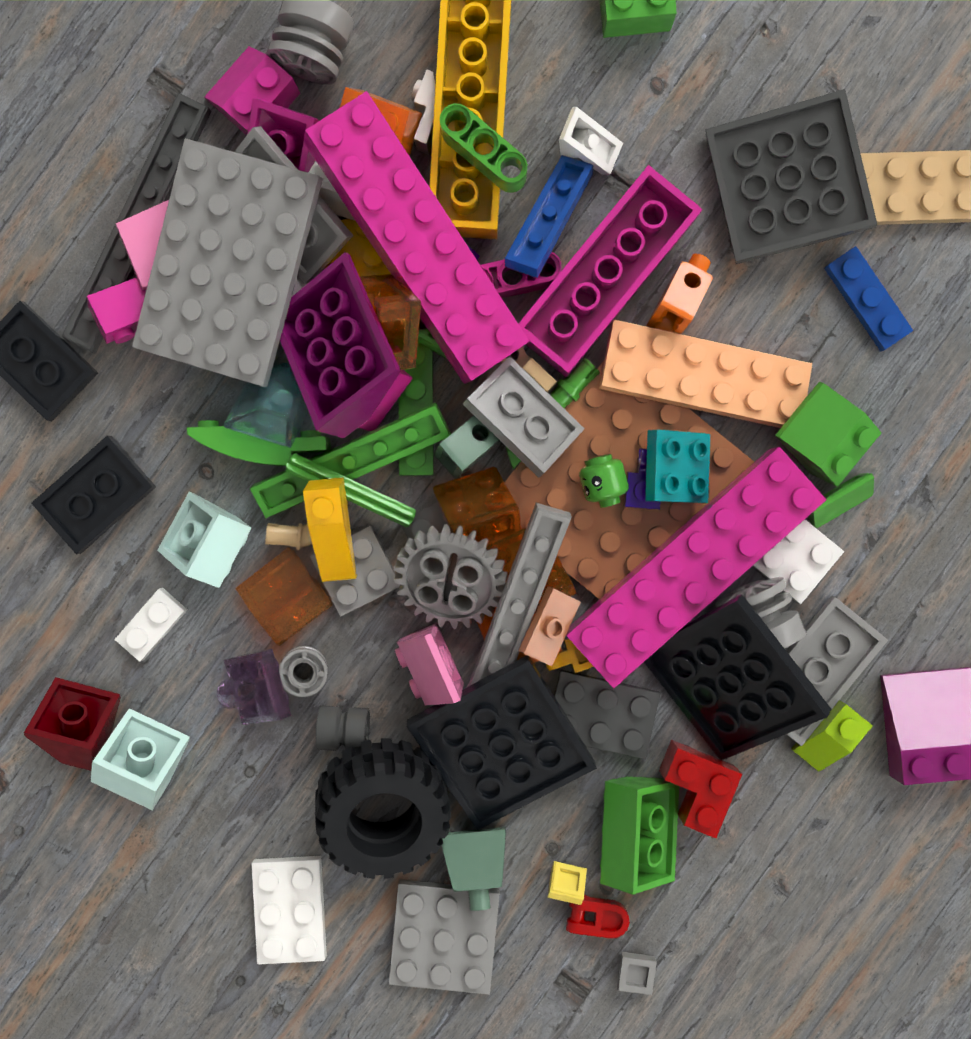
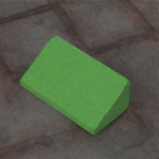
(843, 498)

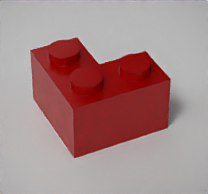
(708, 786)

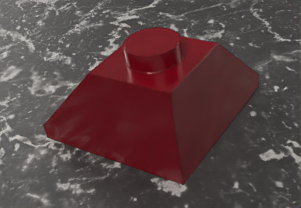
(73, 722)

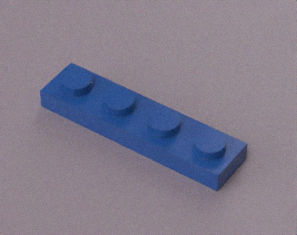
(549, 216)

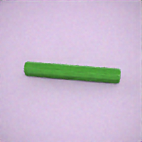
(355, 491)

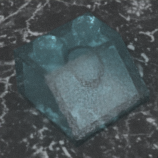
(271, 411)

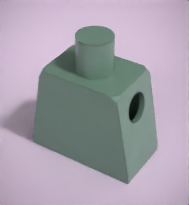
(462, 450)
(475, 863)

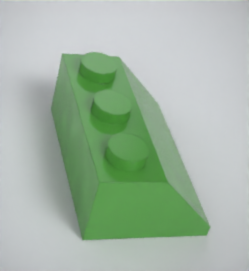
(639, 833)

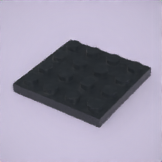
(735, 680)
(502, 743)

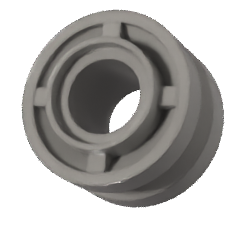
(296, 685)

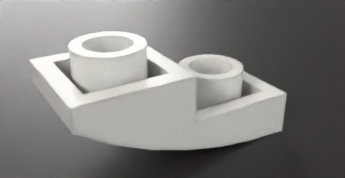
(424, 100)

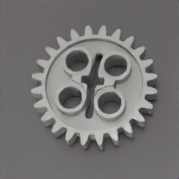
(419, 571)

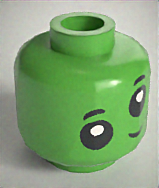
(604, 480)

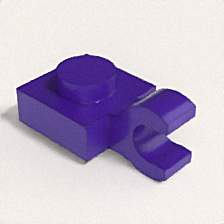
(636, 493)

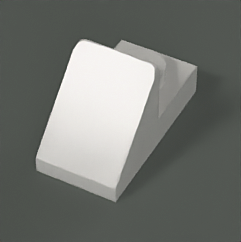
(589, 142)

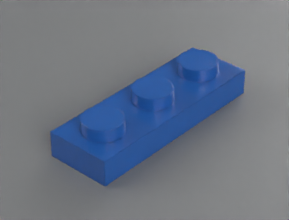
(868, 299)

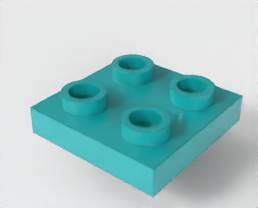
(677, 466)

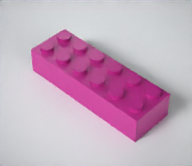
(608, 270)

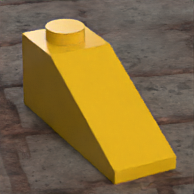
(330, 528)

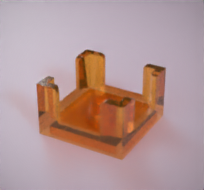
(398, 315)

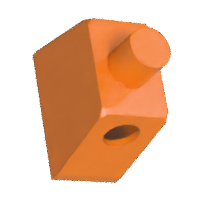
(682, 295)

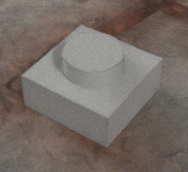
(636, 973)

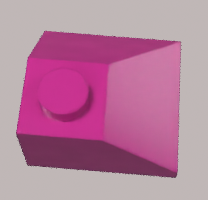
(285, 129)

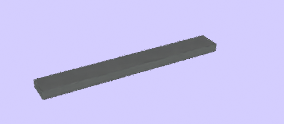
(151, 188)

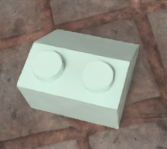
(204, 540)
(139, 759)

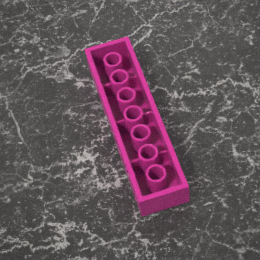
(414, 236)
(695, 565)

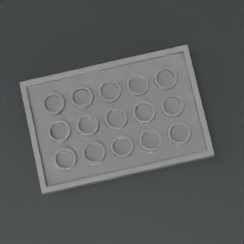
(227, 262)

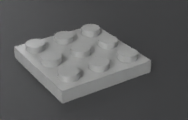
(441, 940)

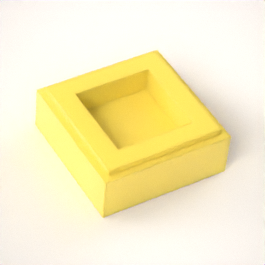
(567, 883)

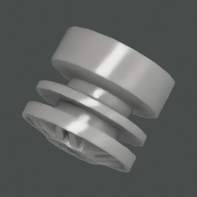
(311, 39)
(767, 603)

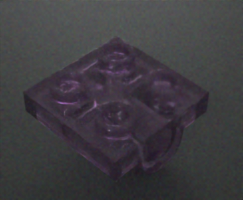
(260, 688)

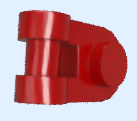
(610, 918)

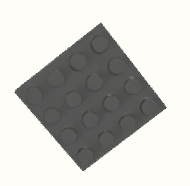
(791, 177)

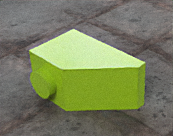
(833, 737)

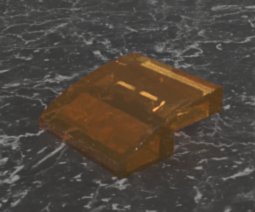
(283, 596)

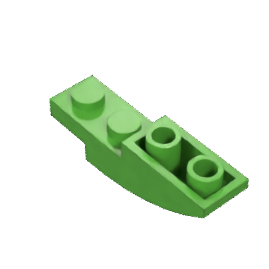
(253, 448)

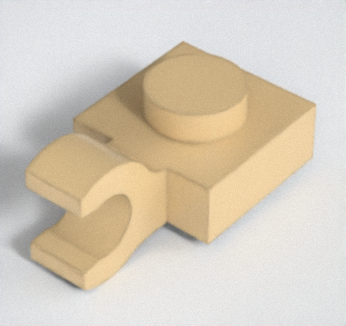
(540, 375)

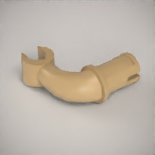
(288, 535)

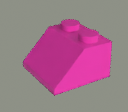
(248, 78)

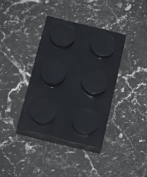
(40, 362)
(93, 494)

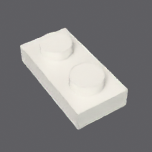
(151, 624)

